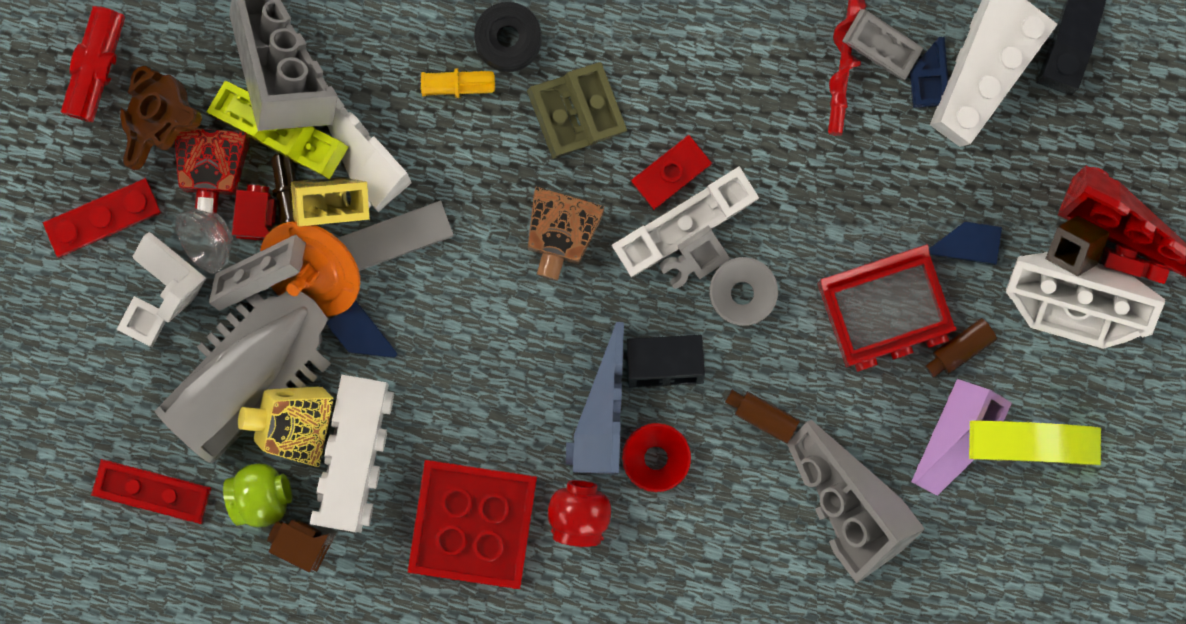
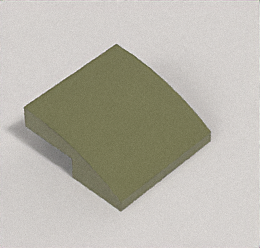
(592, 103)

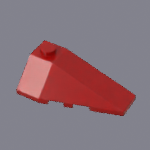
(1128, 220)

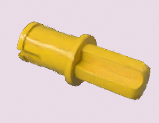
(457, 83)

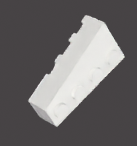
(994, 55)

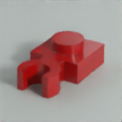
(1126, 260)

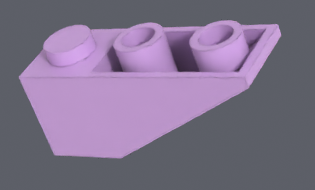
(949, 444)

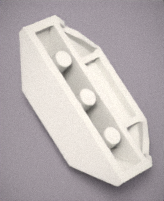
(1091, 308)

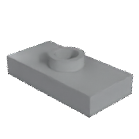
(882, 44)

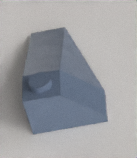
(598, 431)

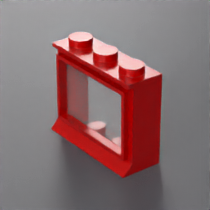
(886, 308)

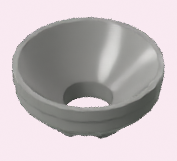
(750, 272)

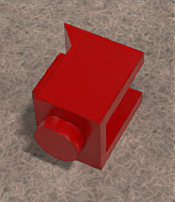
(253, 213)

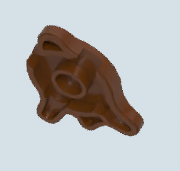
(155, 114)

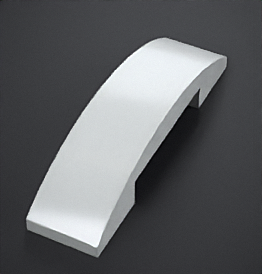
(662, 236)

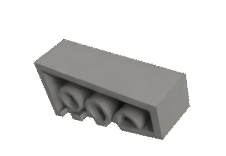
(278, 71)

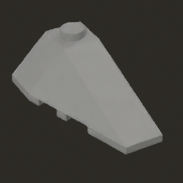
(864, 512)

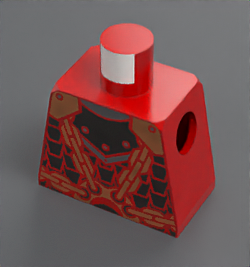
(210, 164)

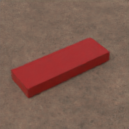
(151, 491)

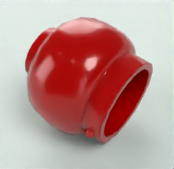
(579, 514)

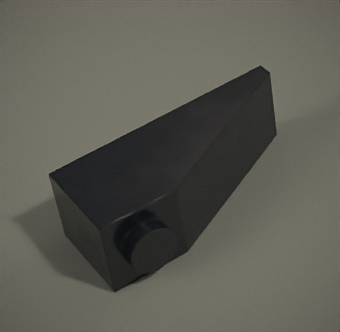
(1071, 45)

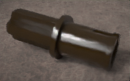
(283, 176)

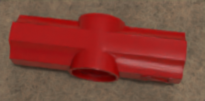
(92, 63)

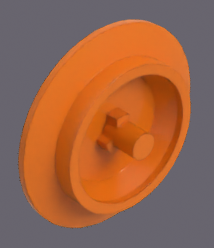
(327, 271)

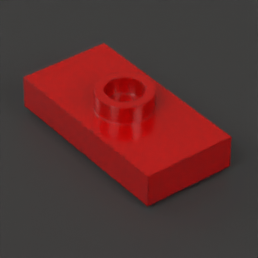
(671, 172)

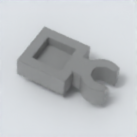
(700, 255)

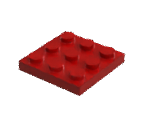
(472, 524)

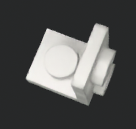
(180, 277)

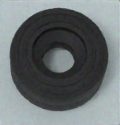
(501, 16)

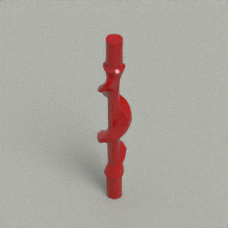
(839, 81)

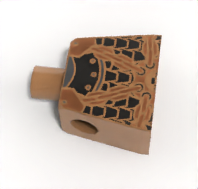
(561, 229)

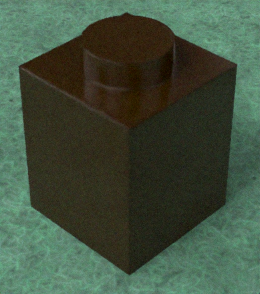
(1077, 245)

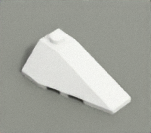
(368, 159)

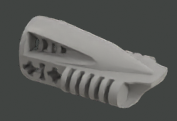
(259, 354)

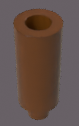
(961, 348)
(763, 415)

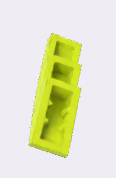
(301, 144)

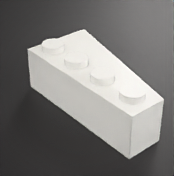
(352, 454)

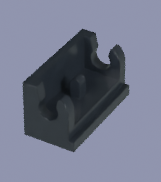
(665, 361)

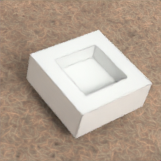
(142, 322)

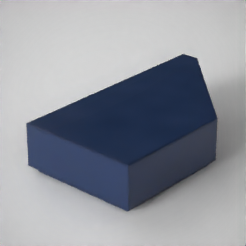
(930, 76)
(970, 243)
(359, 333)

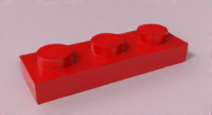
(102, 217)

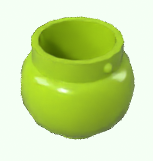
(257, 495)

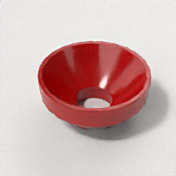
(677, 457)

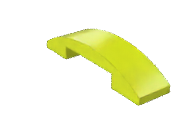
(1035, 442)

